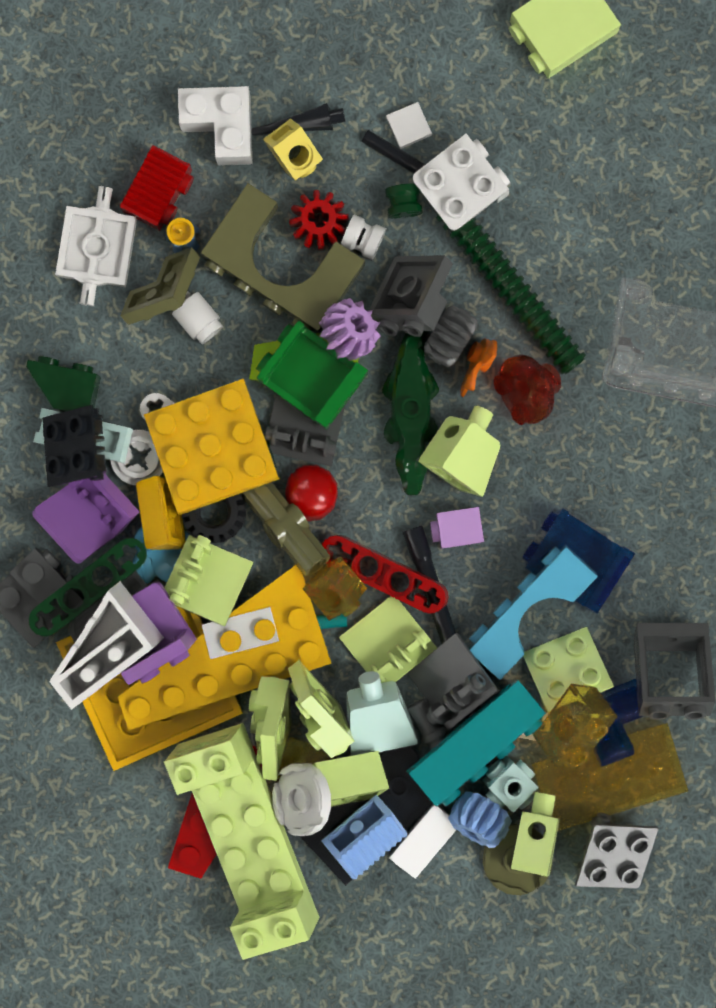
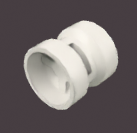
(370, 241)

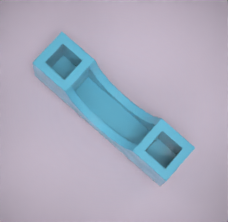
(562, 577)

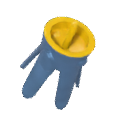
(181, 233)

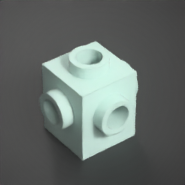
(501, 775)

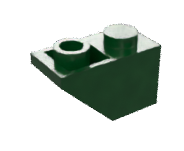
(64, 386)

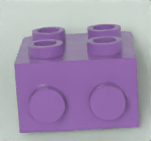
(85, 516)
(171, 624)

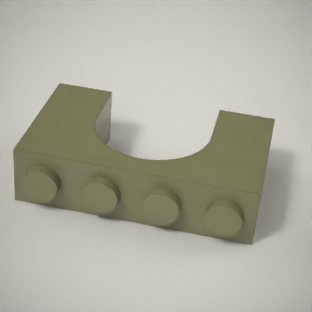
(232, 252)

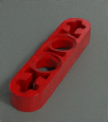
(386, 568)

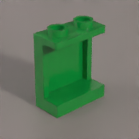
(310, 375)

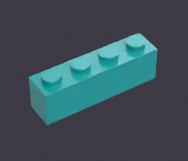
(476, 742)

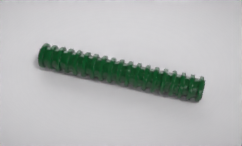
(517, 295)

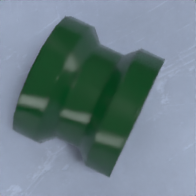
(403, 201)

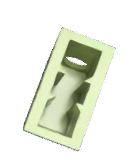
(463, 452)
(532, 854)

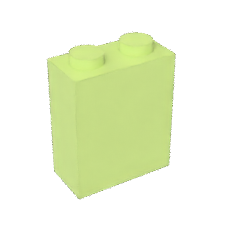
(561, 31)

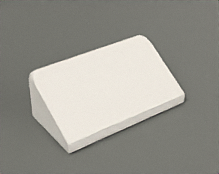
(423, 841)

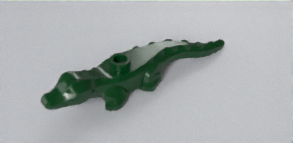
(410, 390)

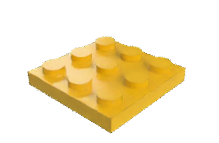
(211, 447)

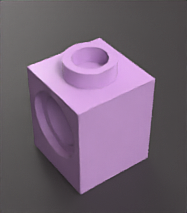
(457, 528)

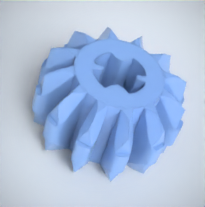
(480, 819)

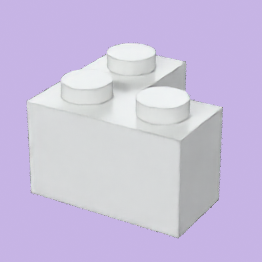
(224, 112)

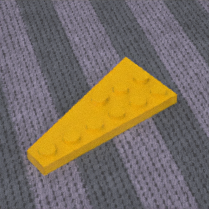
(206, 680)

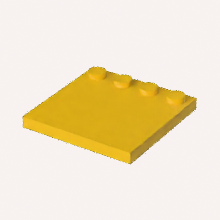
(126, 746)

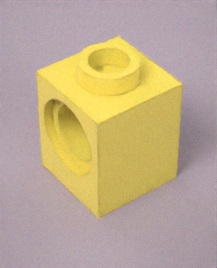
(283, 140)

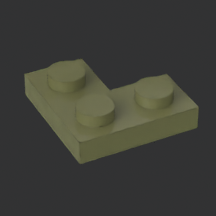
(167, 292)

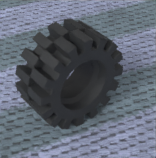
(223, 531)

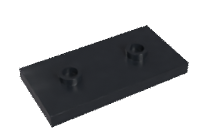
(402, 798)

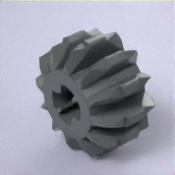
(450, 336)

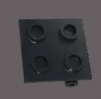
(72, 447)

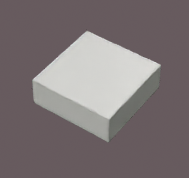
(408, 125)

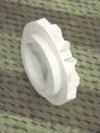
(141, 441)

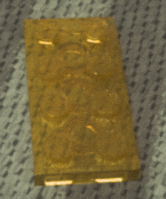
(617, 787)

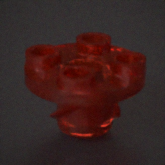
(527, 388)

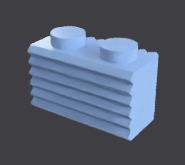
(364, 837)

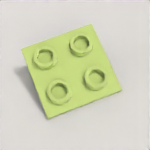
(207, 579)
(388, 641)
(566, 662)

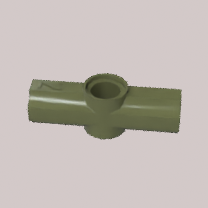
(287, 528)

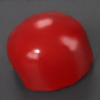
(312, 491)

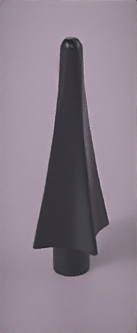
(313, 120)

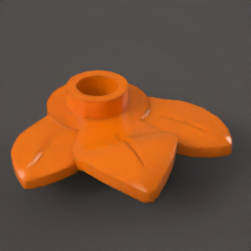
(481, 358)

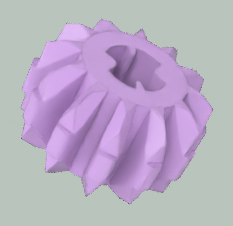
(349, 329)

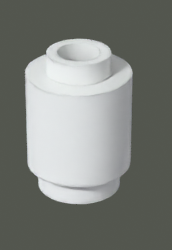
(198, 318)

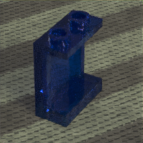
(593, 548)

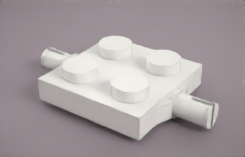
(96, 246)

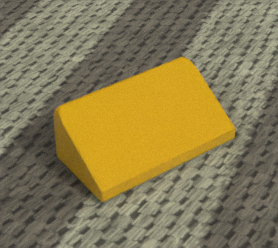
(159, 519)

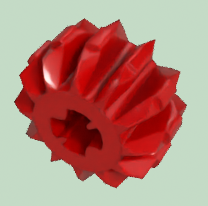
(309, 227)

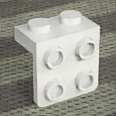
(461, 182)

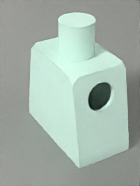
(378, 716)

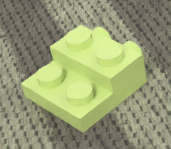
(319, 712)
(270, 723)

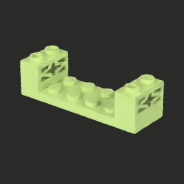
(247, 839)

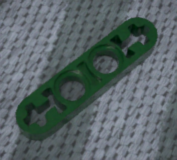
(91, 591)

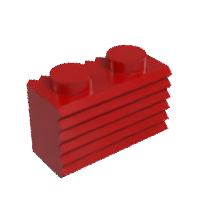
(157, 188)

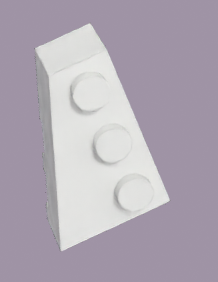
(107, 646)

